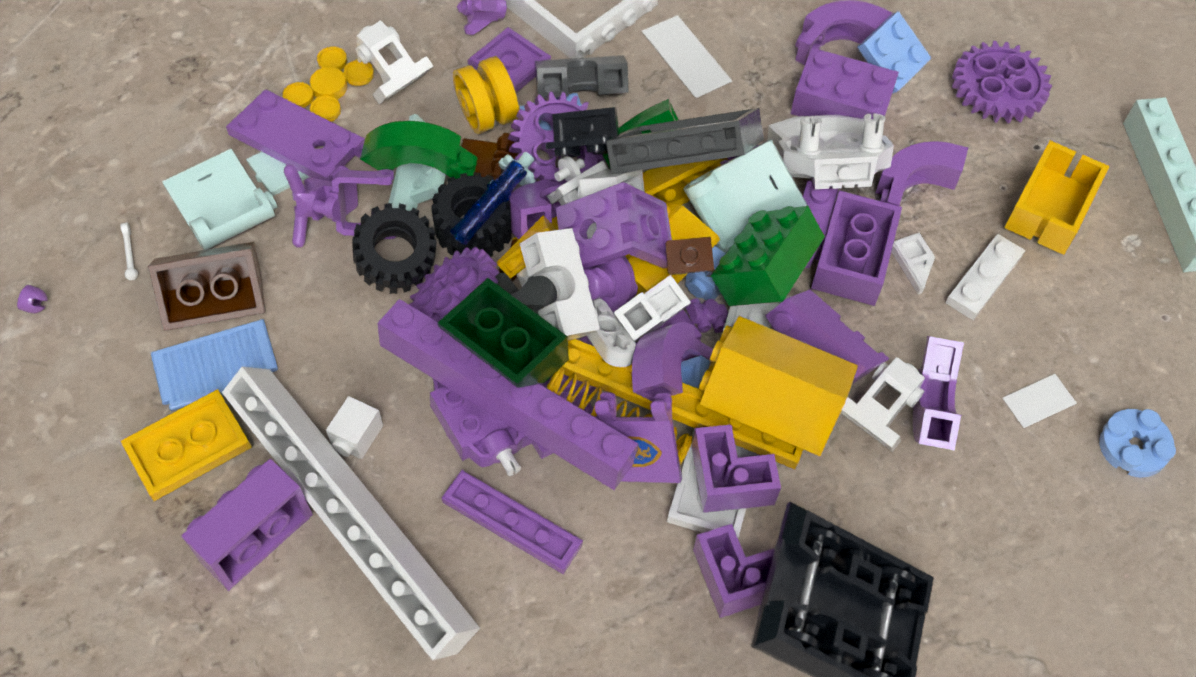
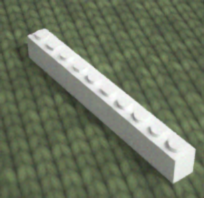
(352, 513)

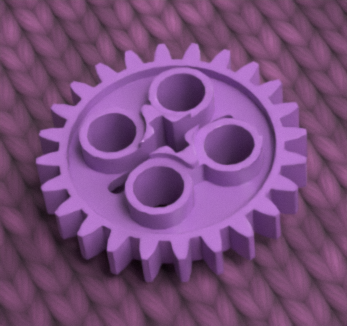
(1001, 82)
(531, 137)
(453, 282)

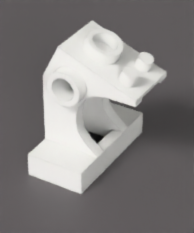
(398, 74)
(873, 416)

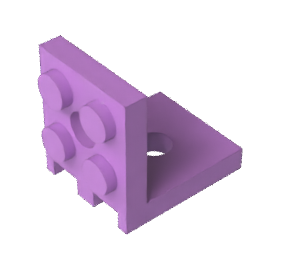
(625, 224)

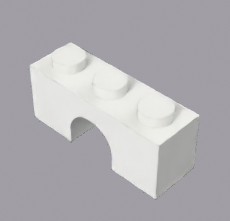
(558, 258)

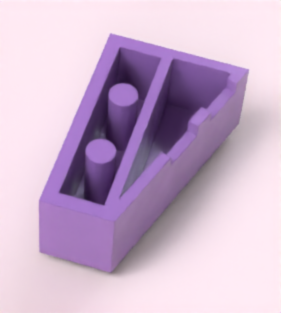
(818, 325)

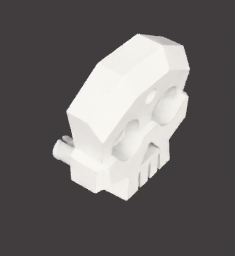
(833, 149)

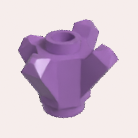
(481, 13)

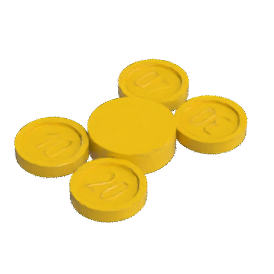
(329, 83)

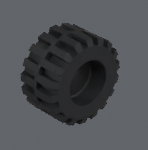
(455, 201)
(396, 223)

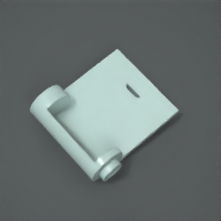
(740, 188)
(219, 199)

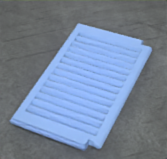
(210, 362)

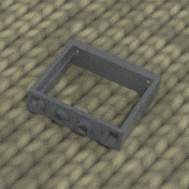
(686, 141)

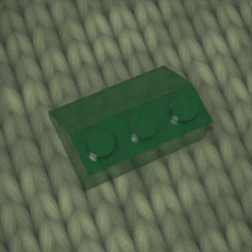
(507, 335)

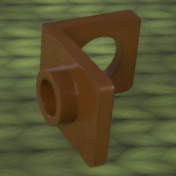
(690, 256)

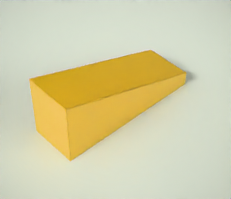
(513, 261)

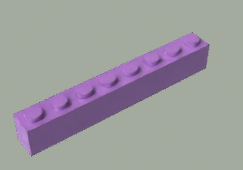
(528, 409)

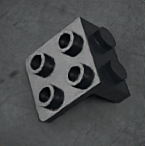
(583, 131)

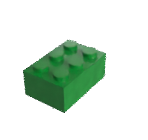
(768, 256)

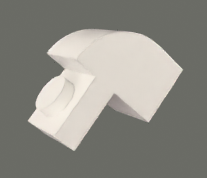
(652, 309)

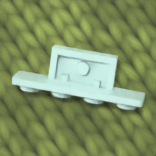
(415, 182)

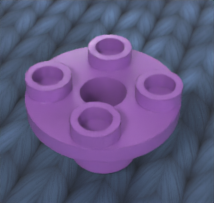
(612, 282)

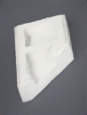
(914, 259)

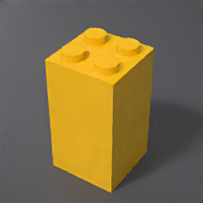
(777, 384)

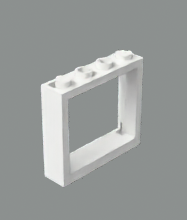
(588, 38)

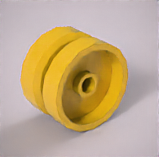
(486, 94)

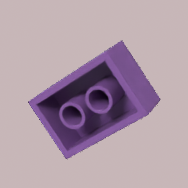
(842, 87)
(857, 248)
(248, 523)

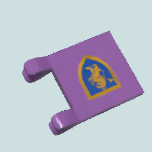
(657, 448)

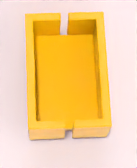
(1053, 203)

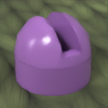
(31, 299)

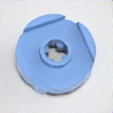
(1147, 427)

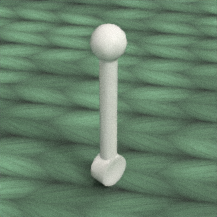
(130, 273)

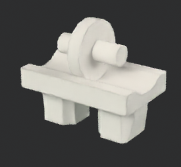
(571, 173)

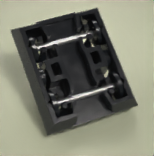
(828, 605)

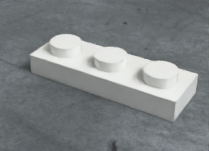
(985, 277)

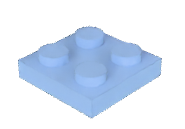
(895, 48)

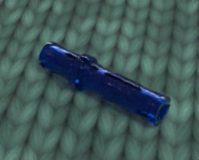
(497, 192)

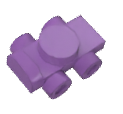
(706, 314)

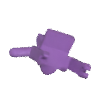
(329, 198)

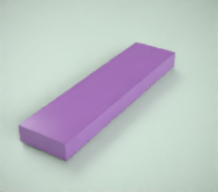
(512, 521)

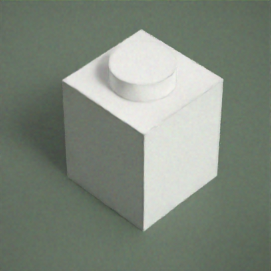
(354, 428)

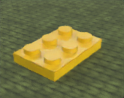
(185, 445)

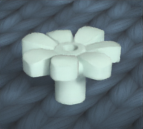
(525, 160)

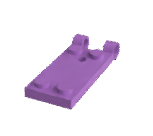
(293, 133)

